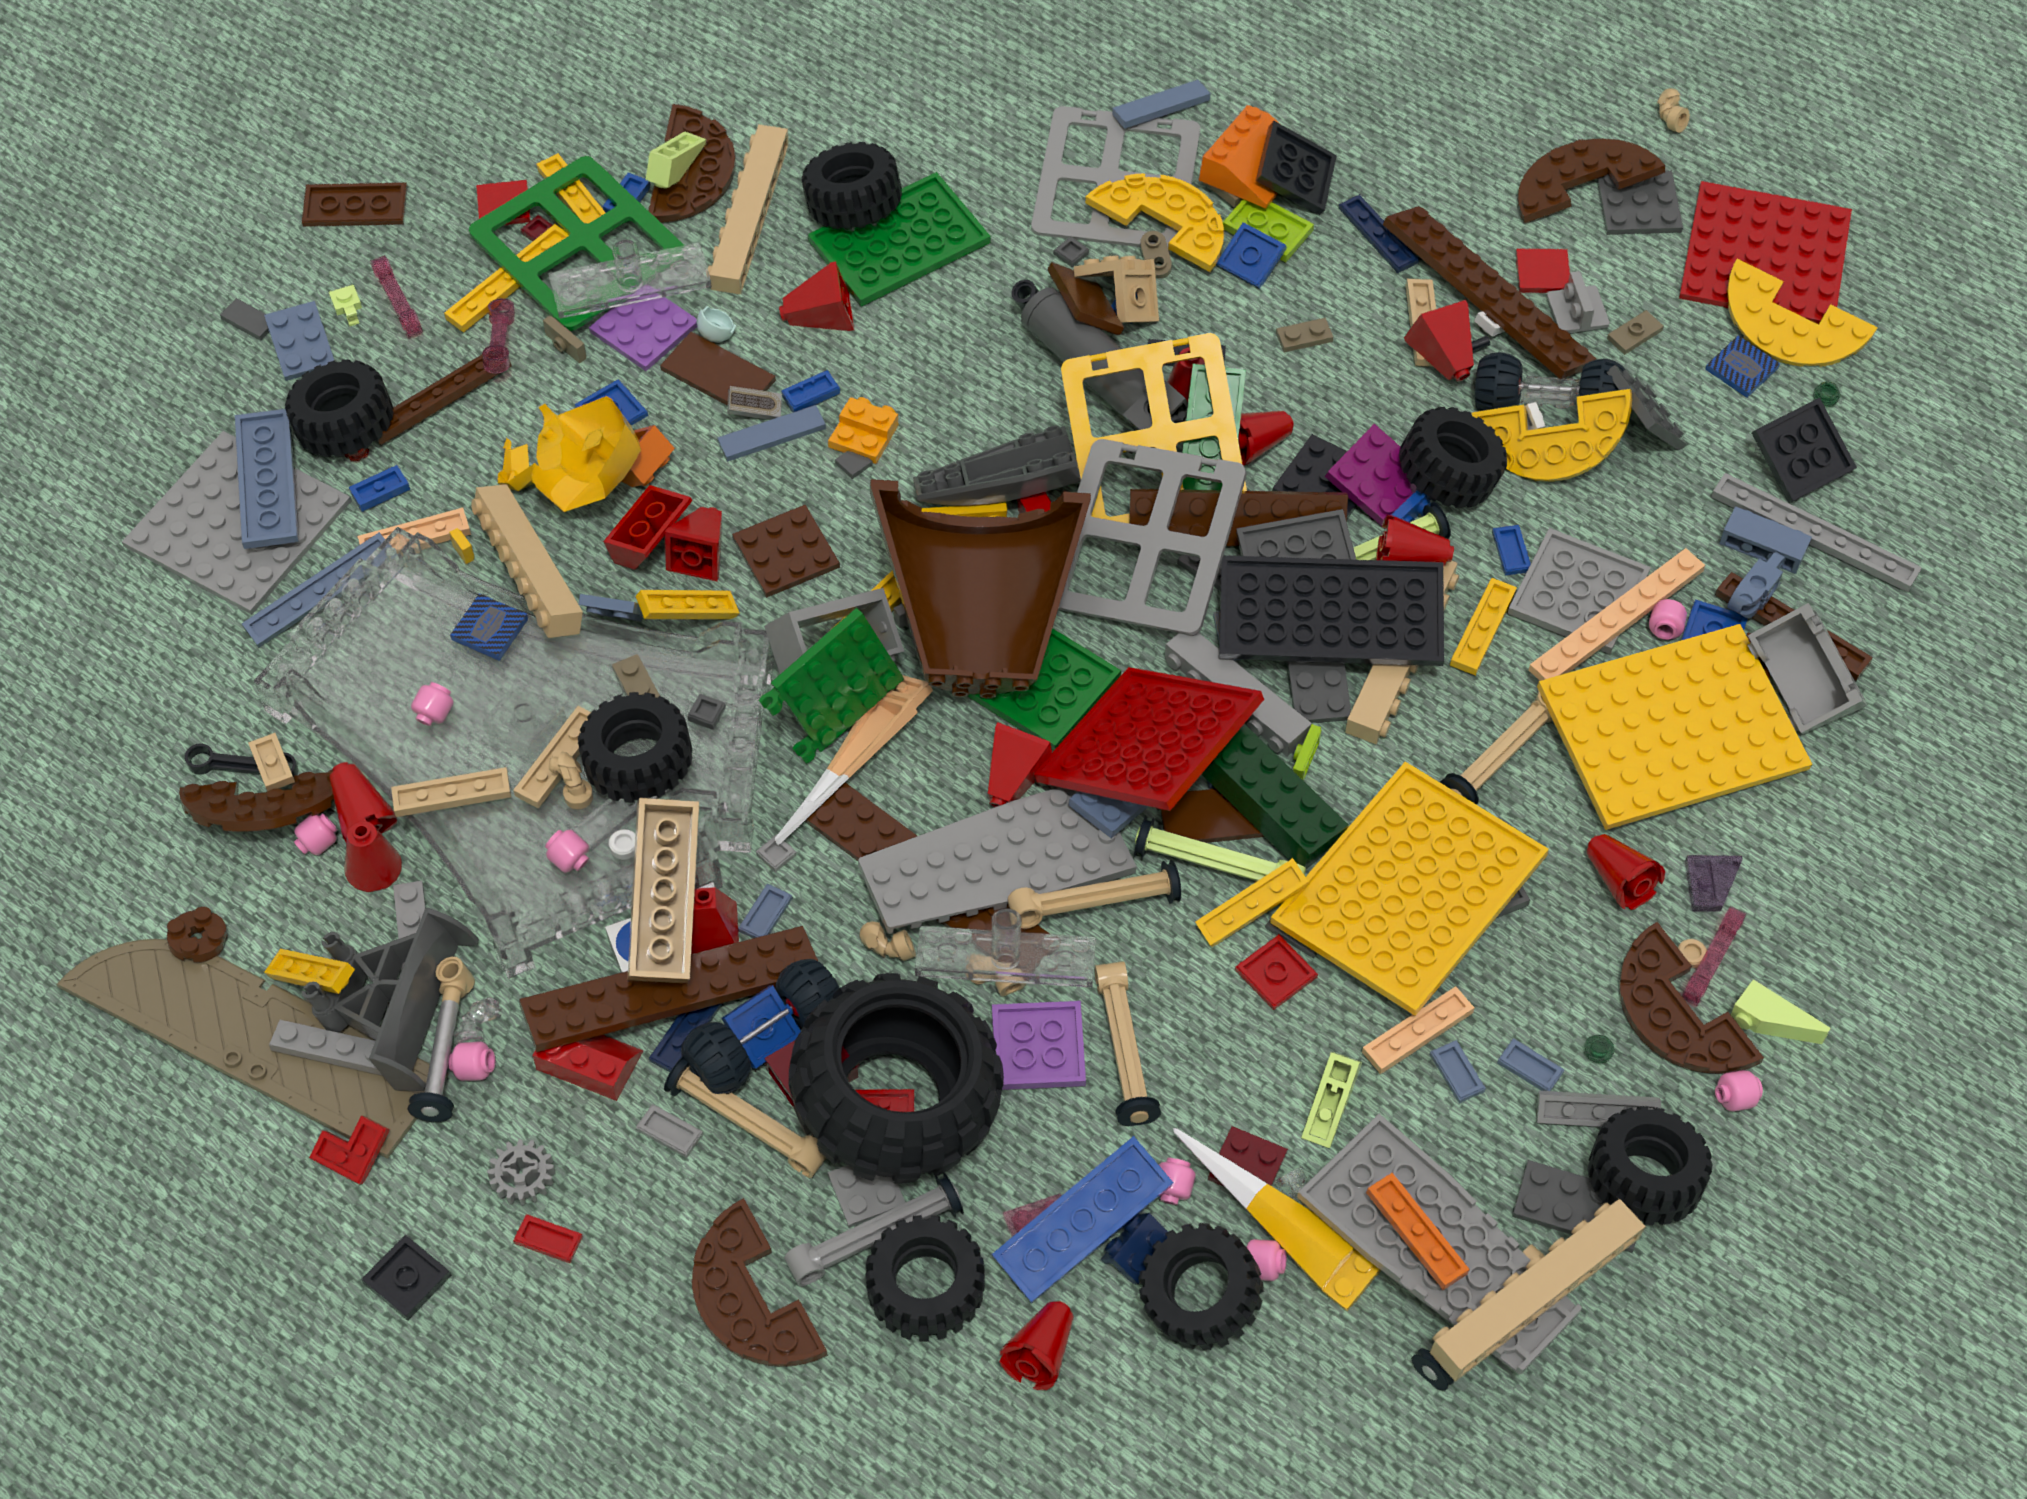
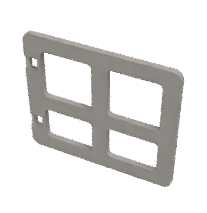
(1055, 171)
(1156, 537)

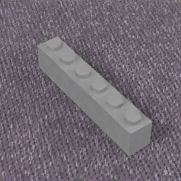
(1272, 720)

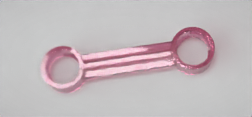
(406, 315)
(497, 355)
(1715, 953)

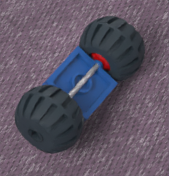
(758, 1027)

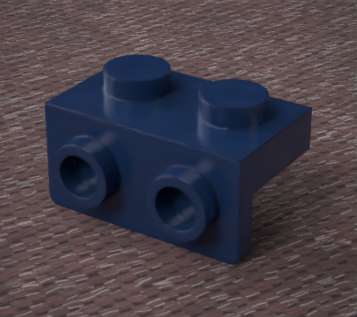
(1133, 1244)

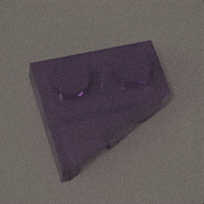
(1710, 880)

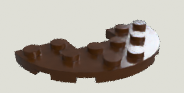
(1576, 163)
(707, 175)
(252, 811)
(1667, 1021)
(732, 1303)

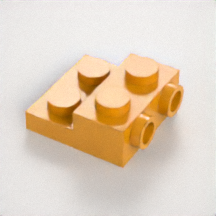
(864, 429)

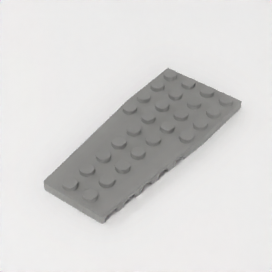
(988, 856)
(1341, 1201)

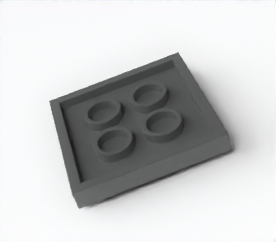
(1641, 207)
(1648, 409)

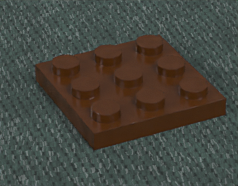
(785, 550)

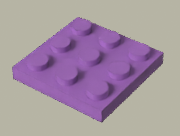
(644, 329)
(1040, 1044)

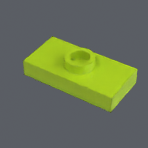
(1305, 753)

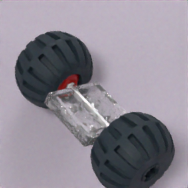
(1501, 383)

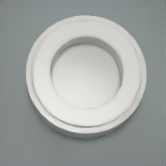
(622, 844)

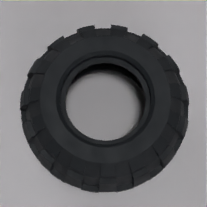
(905, 1021)

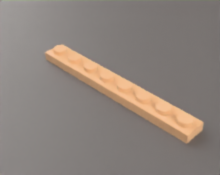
(1618, 616)

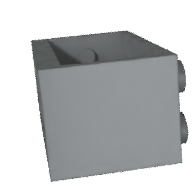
(787, 639)

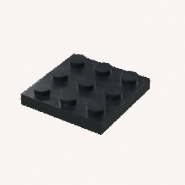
(1296, 168)
(1804, 450)
(1309, 469)

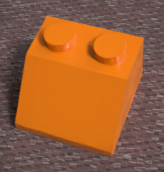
(653, 455)

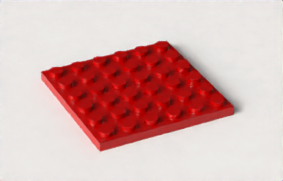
(1774, 233)
(1149, 738)

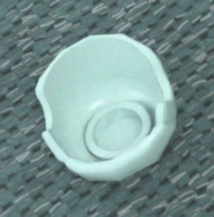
(715, 325)

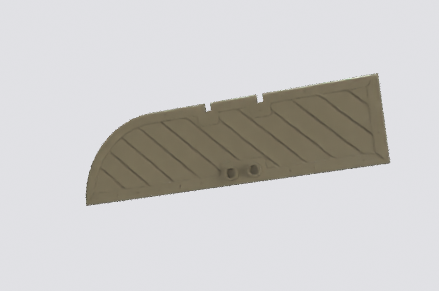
(228, 1023)

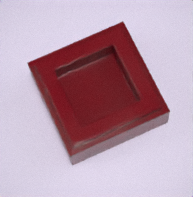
(535, 228)

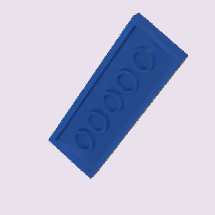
(1082, 1219)

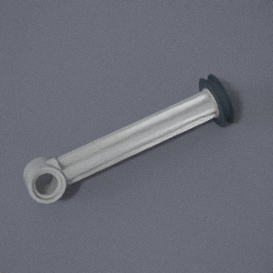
(809, 1262)

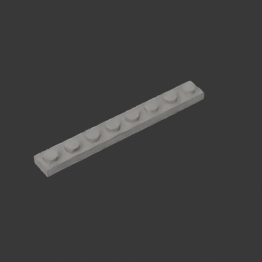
(1824, 534)

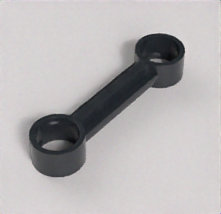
(227, 762)

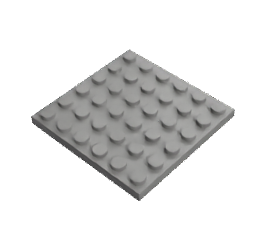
(199, 529)

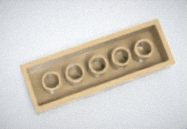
(663, 890)

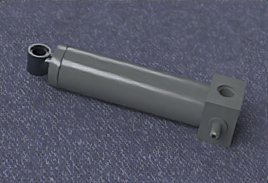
(1054, 325)

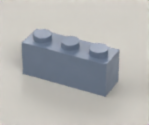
(1763, 537)

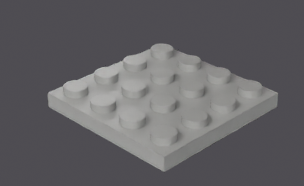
(1573, 584)

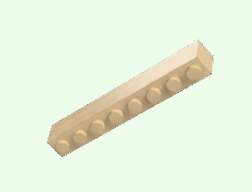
(748, 209)
(527, 561)
(1384, 684)
(1536, 1289)

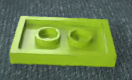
(1273, 222)

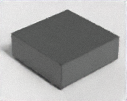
(1071, 251)
(853, 463)
(706, 711)

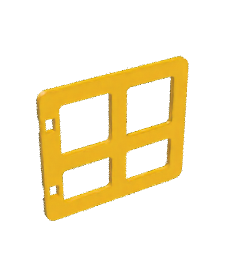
(1163, 432)

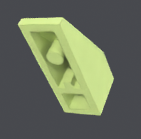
(672, 159)
(1774, 1016)
(1331, 1099)

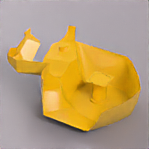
(577, 454)

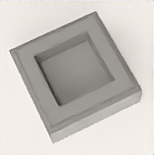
(776, 855)

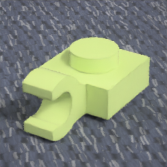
(346, 301)

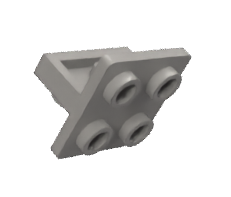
(1577, 306)

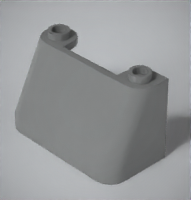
(1807, 669)

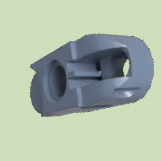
(1757, 586)

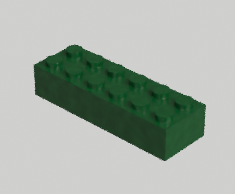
(1274, 798)

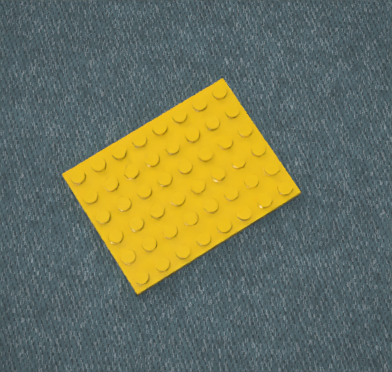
(1673, 726)
(1410, 887)

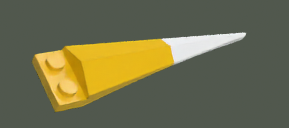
(1306, 1238)

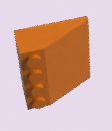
(1236, 157)

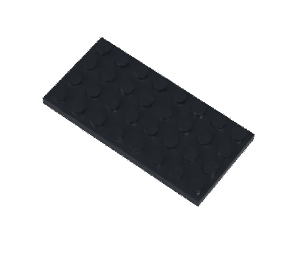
(1332, 610)

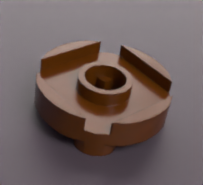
(196, 921)

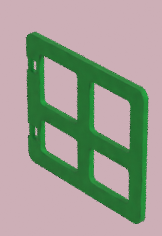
(581, 235)

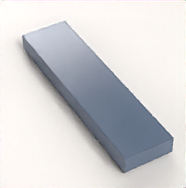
(1161, 104)
(771, 433)

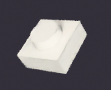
(1487, 324)
(1534, 417)

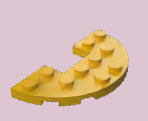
(1173, 204)
(1784, 333)
(1565, 449)

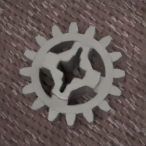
(508, 1167)

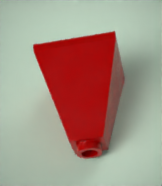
(820, 302)
(1444, 340)
(695, 544)
(1013, 763)
(713, 920)

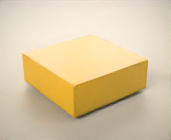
(462, 545)

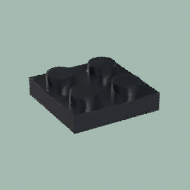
(406, 1277)

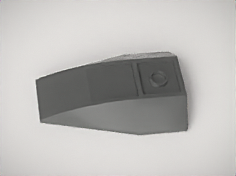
(1003, 472)

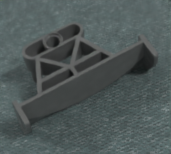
(411, 996)

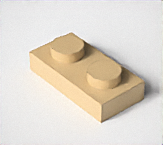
(271, 762)

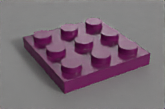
(1373, 475)

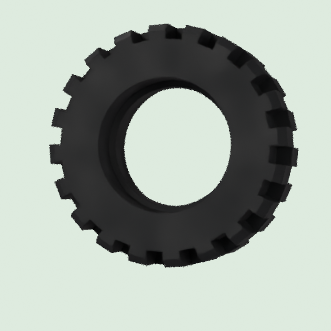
(851, 185)
(339, 408)
(1453, 457)
(632, 719)
(1662, 1139)
(1177, 1255)
(932, 1314)

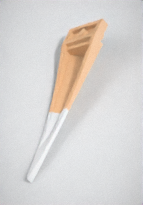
(861, 743)

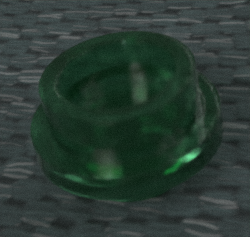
(1828, 393)
(1599, 1048)

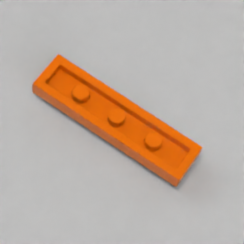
(1417, 1231)

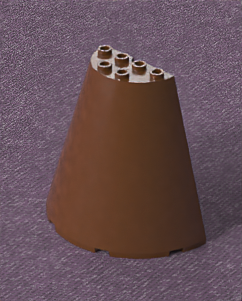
(979, 587)

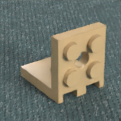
(1130, 277)

